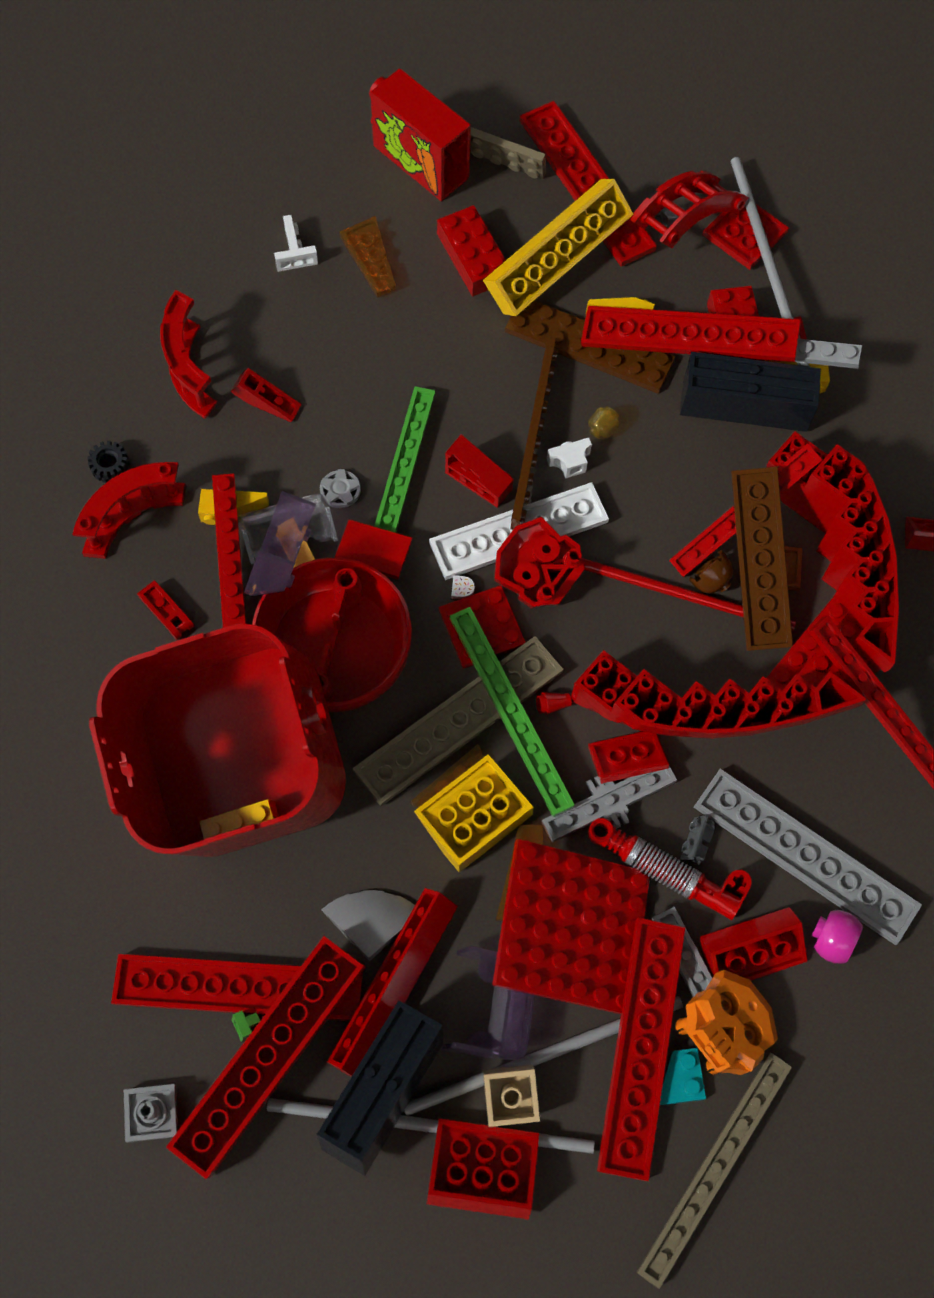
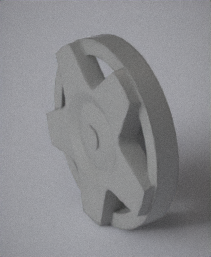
(340, 488)

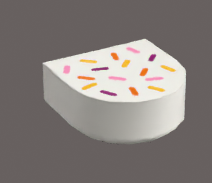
(462, 587)

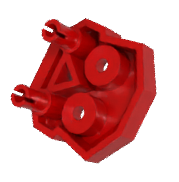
(524, 554)

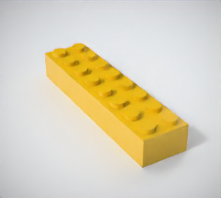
(558, 247)

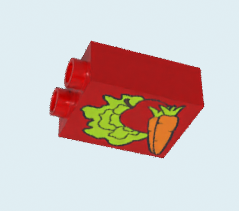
(420, 133)

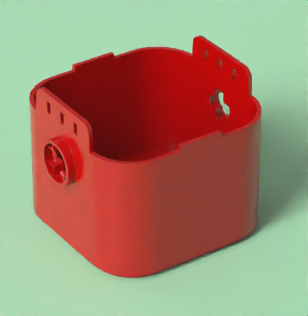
(214, 731)

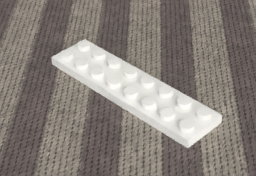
(478, 542)

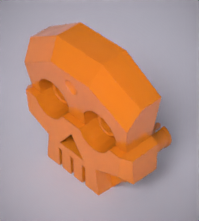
(722, 1032)

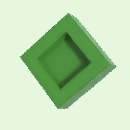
(244, 1024)

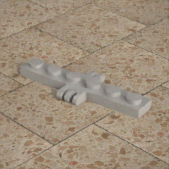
(607, 802)

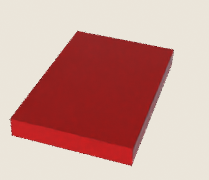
(374, 547)
(628, 756)

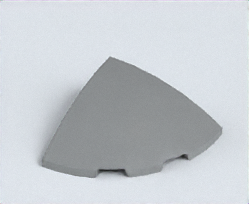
(369, 919)

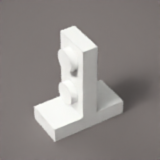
(296, 256)

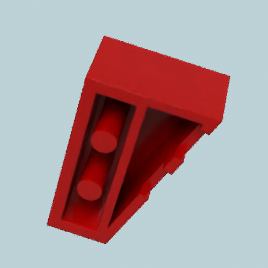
(477, 471)

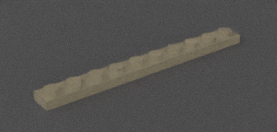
(713, 1171)

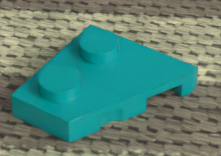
(683, 1078)

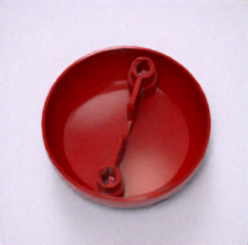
(349, 633)

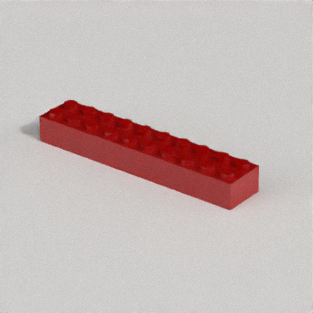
(265, 1058)

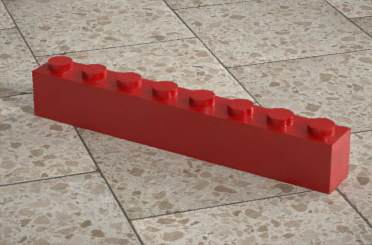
(394, 978)

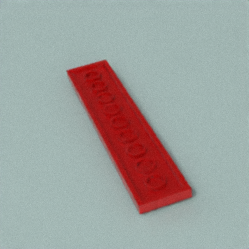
(580, 172)
(691, 332)
(210, 985)
(641, 1050)

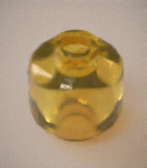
(603, 422)

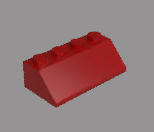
(756, 946)

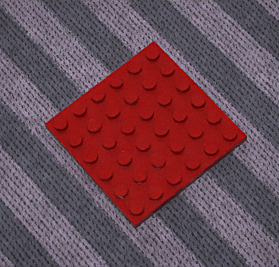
(569, 926)

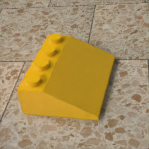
(474, 813)

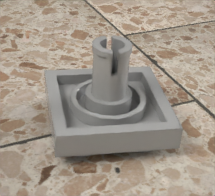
(150, 1113)

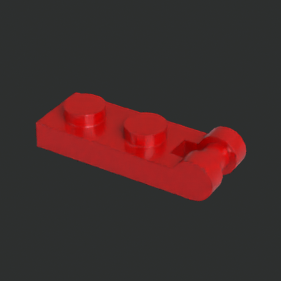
(165, 609)

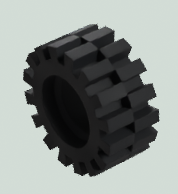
(104, 451)

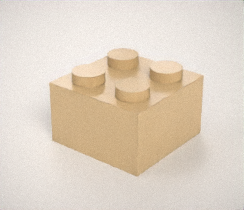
(511, 1095)

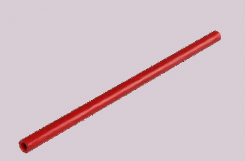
(663, 587)

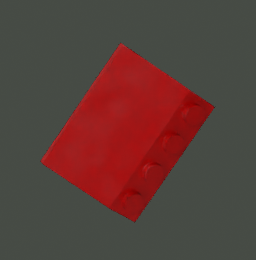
(483, 1169)

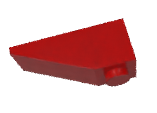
(265, 396)

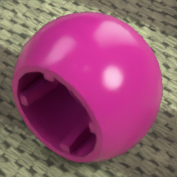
(837, 936)

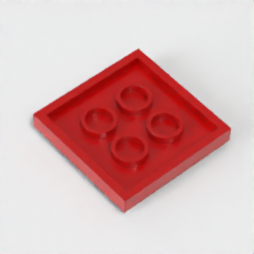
(736, 236)
(493, 616)

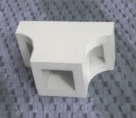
(570, 457)

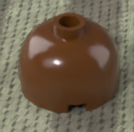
(713, 574)

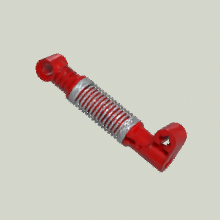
(689, 882)

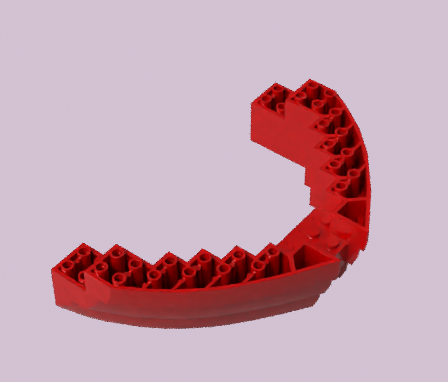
(805, 684)

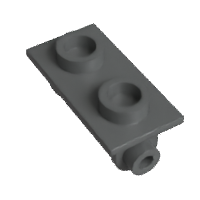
(700, 830)

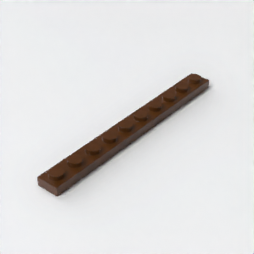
(533, 439)

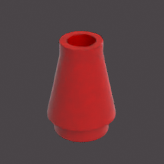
(552, 702)

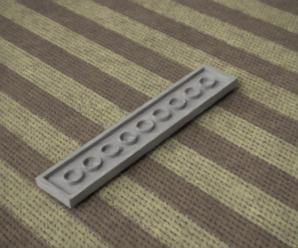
(808, 856)

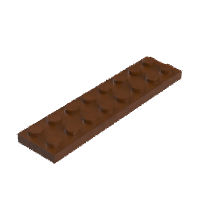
(542, 322)
(761, 558)

